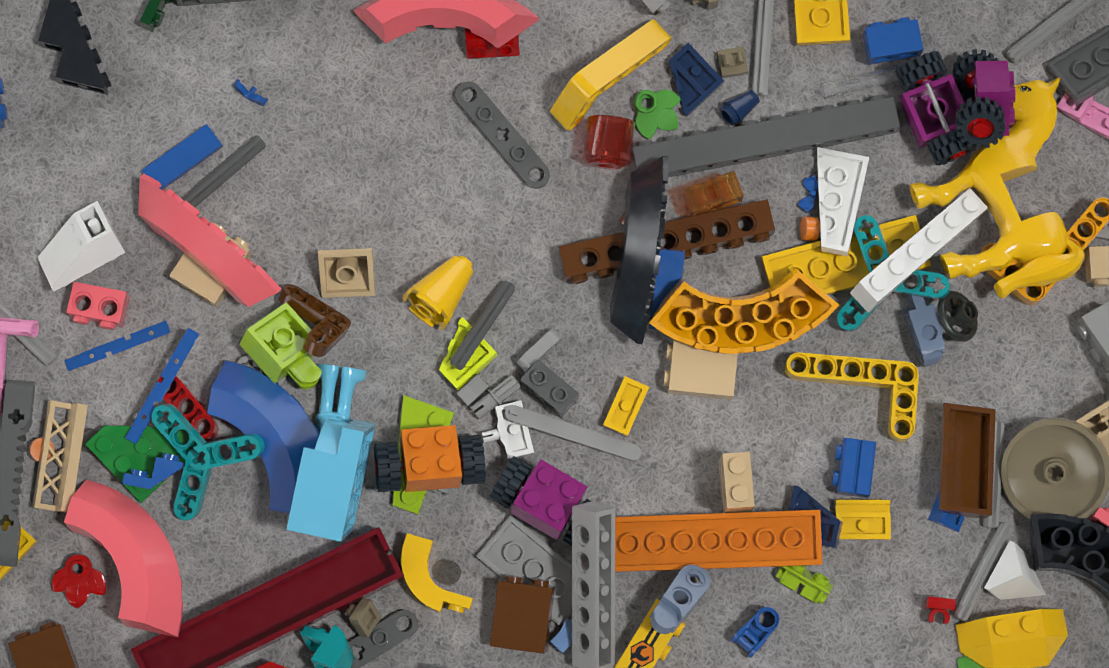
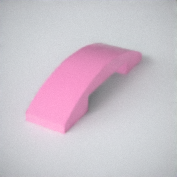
(1088, 113)

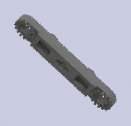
(489, 121)
(382, 638)

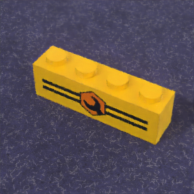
(647, 645)

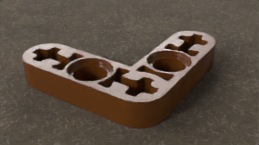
(330, 323)

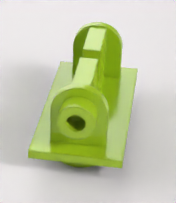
(814, 584)

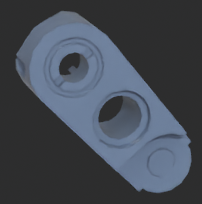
(924, 329)
(680, 599)

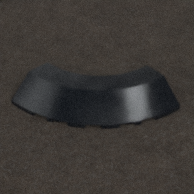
(640, 249)
(1071, 547)

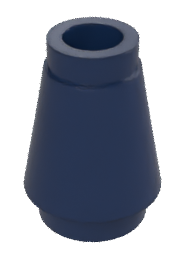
(739, 107)

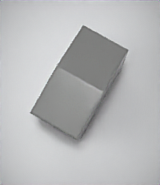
(474, 390)

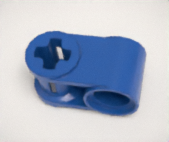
(755, 632)

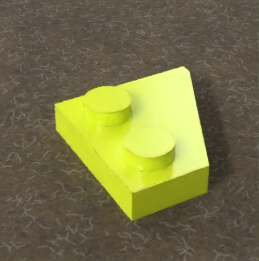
(479, 360)

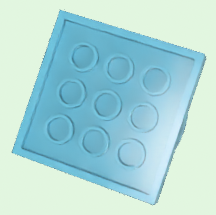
(331, 480)

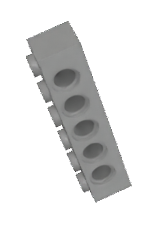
(593, 585)

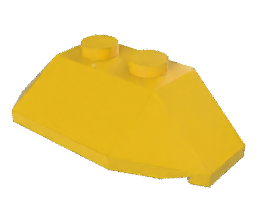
(1014, 639)

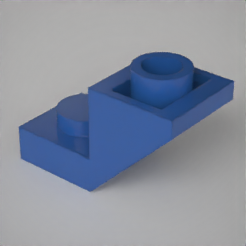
(163, 469)

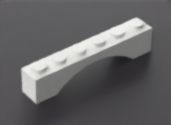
(918, 250)

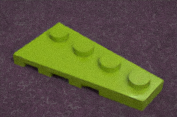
(417, 415)

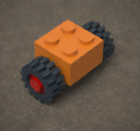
(429, 460)

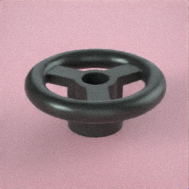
(962, 313)

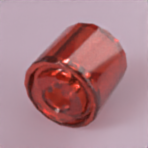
(608, 141)

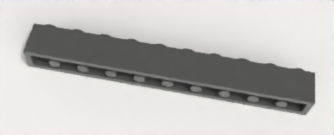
(772, 137)

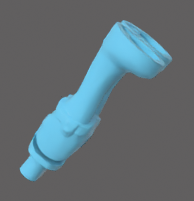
(349, 379)

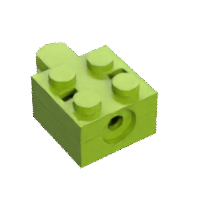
(278, 347)

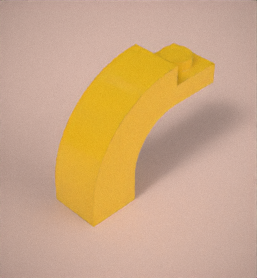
(414, 563)

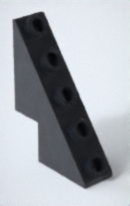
(64, 33)

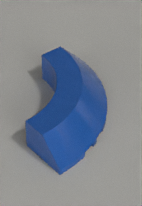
(266, 409)

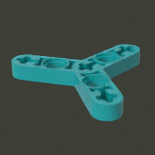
(876, 231)
(192, 465)

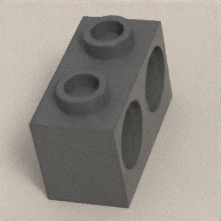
(549, 388)

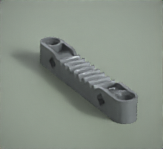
(17, 402)

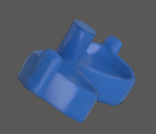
(250, 94)
(811, 186)

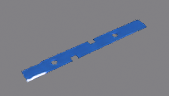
(117, 345)
(160, 389)

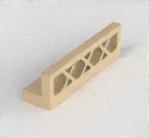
(69, 453)

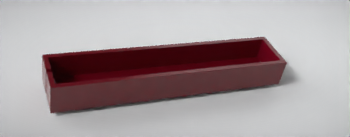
(277, 607)

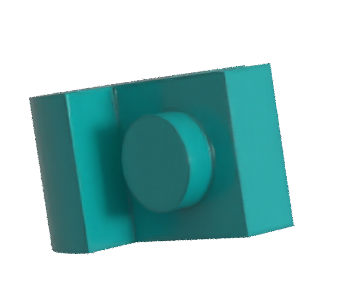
(330, 648)

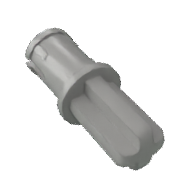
(495, 396)

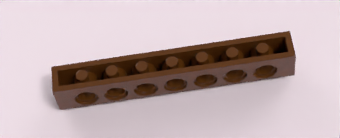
(756, 213)

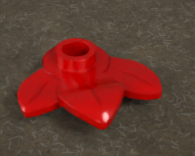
(79, 585)

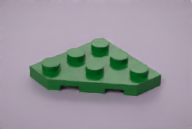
(123, 455)

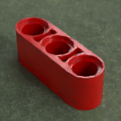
(198, 414)

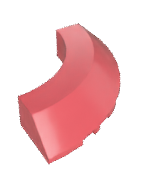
(490, 19)
(204, 243)
(141, 553)

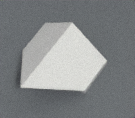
(1014, 576)

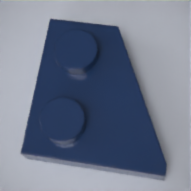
(693, 78)
(830, 524)

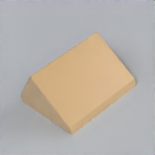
(347, 272)

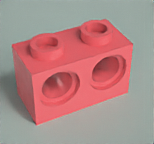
(100, 299)

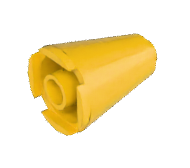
(440, 292)

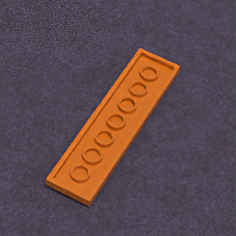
(718, 540)

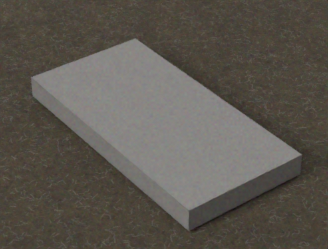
(521, 553)

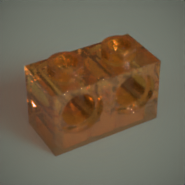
(713, 194)

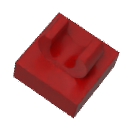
(939, 605)

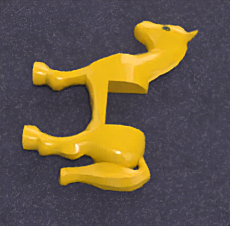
(1034, 241)

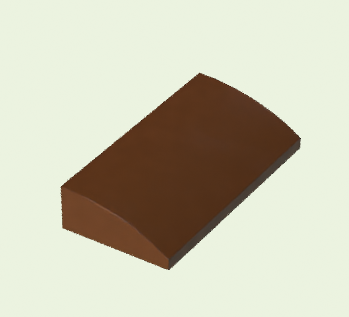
(967, 460)

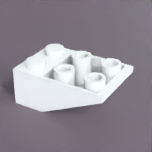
(80, 247)

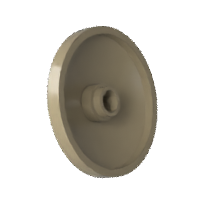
(1056, 469)

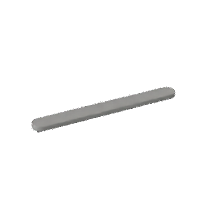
(572, 433)

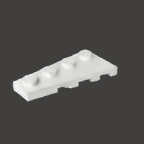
(840, 191)

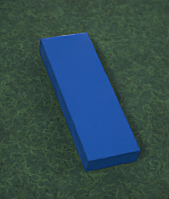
(184, 157)
(669, 274)

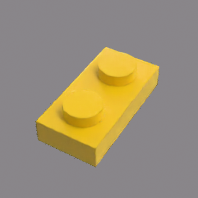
(626, 406)

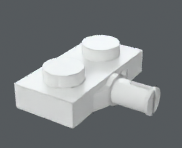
(512, 435)

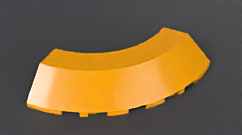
(743, 322)

